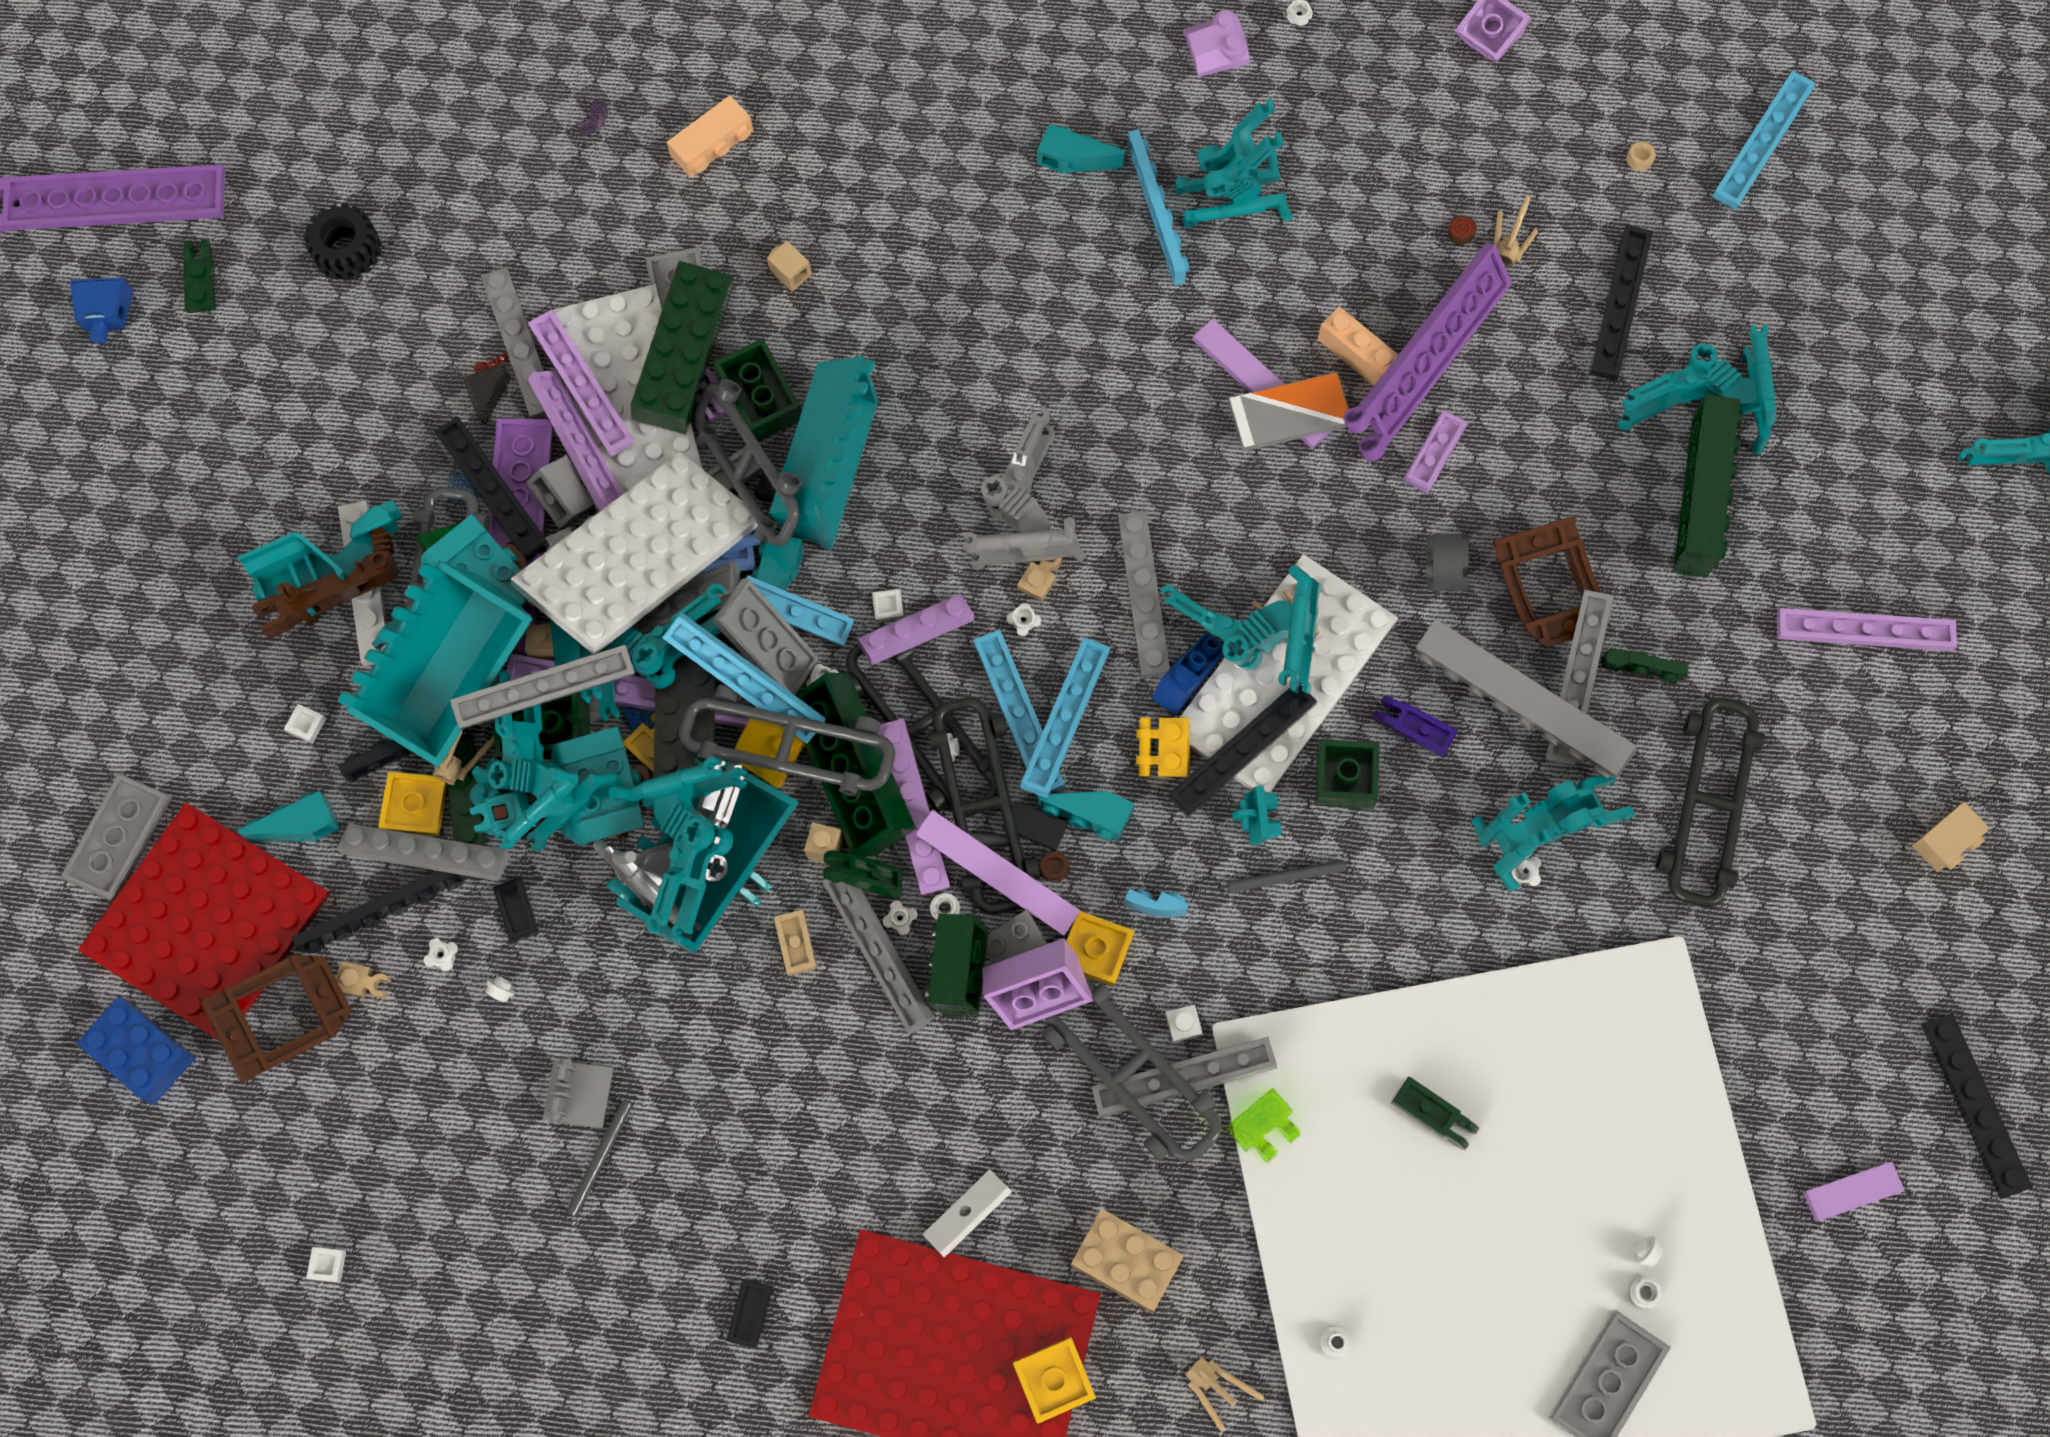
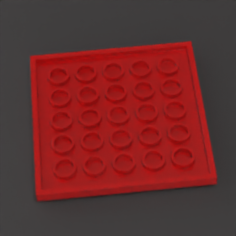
(202, 916)

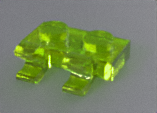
(1260, 1120)

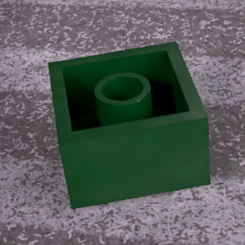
(1347, 774)

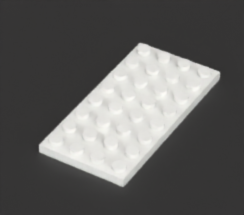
(614, 342)
(635, 552)
(1232, 697)

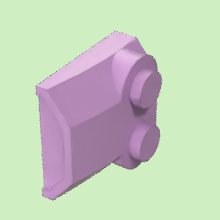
(1492, 27)
(1217, 44)

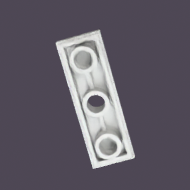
(966, 1213)

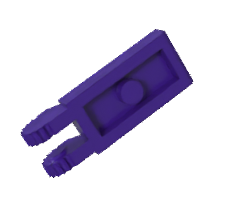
(1417, 726)

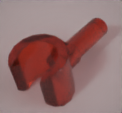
(483, 365)

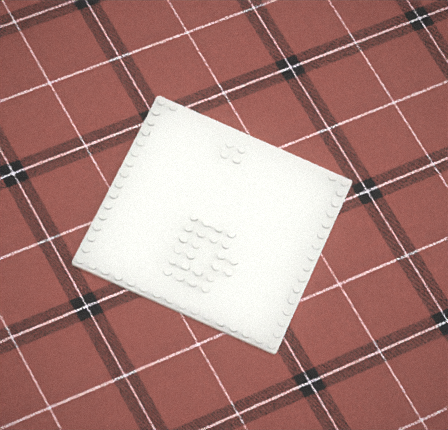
(1501, 1262)

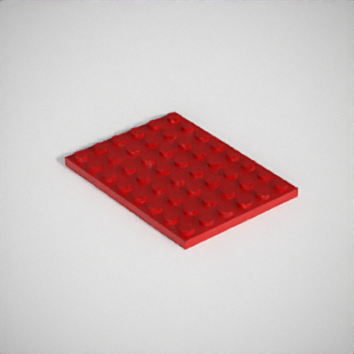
(933, 1342)

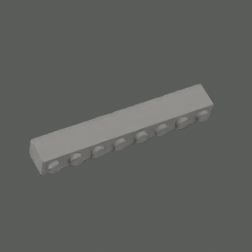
(1526, 699)

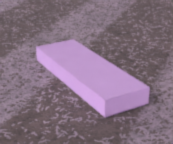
(1435, 451)
(1853, 1191)

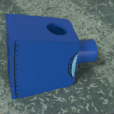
(101, 305)

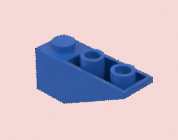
(1188, 673)

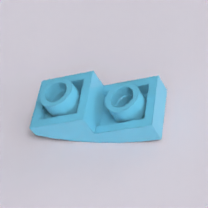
(1166, 906)

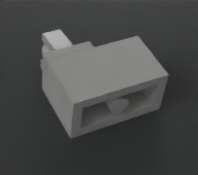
(561, 491)

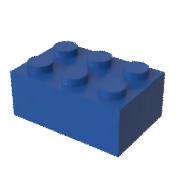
(136, 1050)

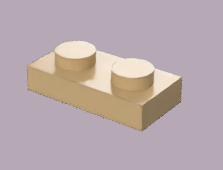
(795, 942)

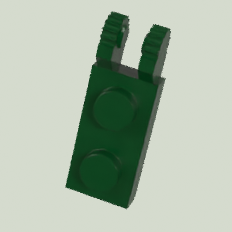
(199, 278)
(1643, 664)
(863, 873)
(1432, 1112)

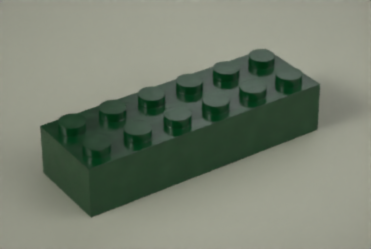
(681, 347)
(1707, 486)
(871, 818)

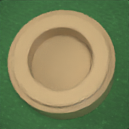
(1640, 156)

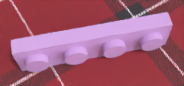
(915, 629)

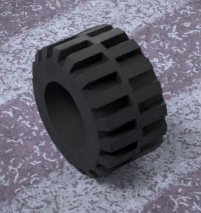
(331, 226)

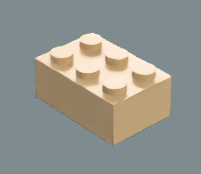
(1127, 1261)

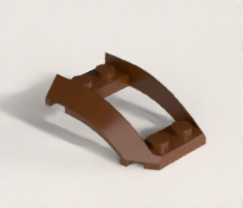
(1536, 543)
(236, 1033)

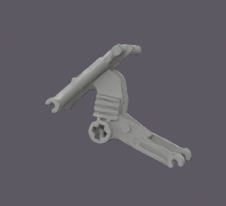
(1022, 512)
(647, 871)

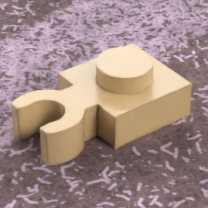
(1039, 579)
(357, 979)

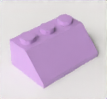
(1036, 984)

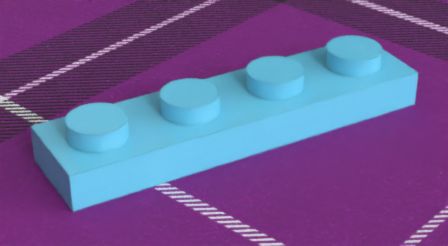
(807, 614)

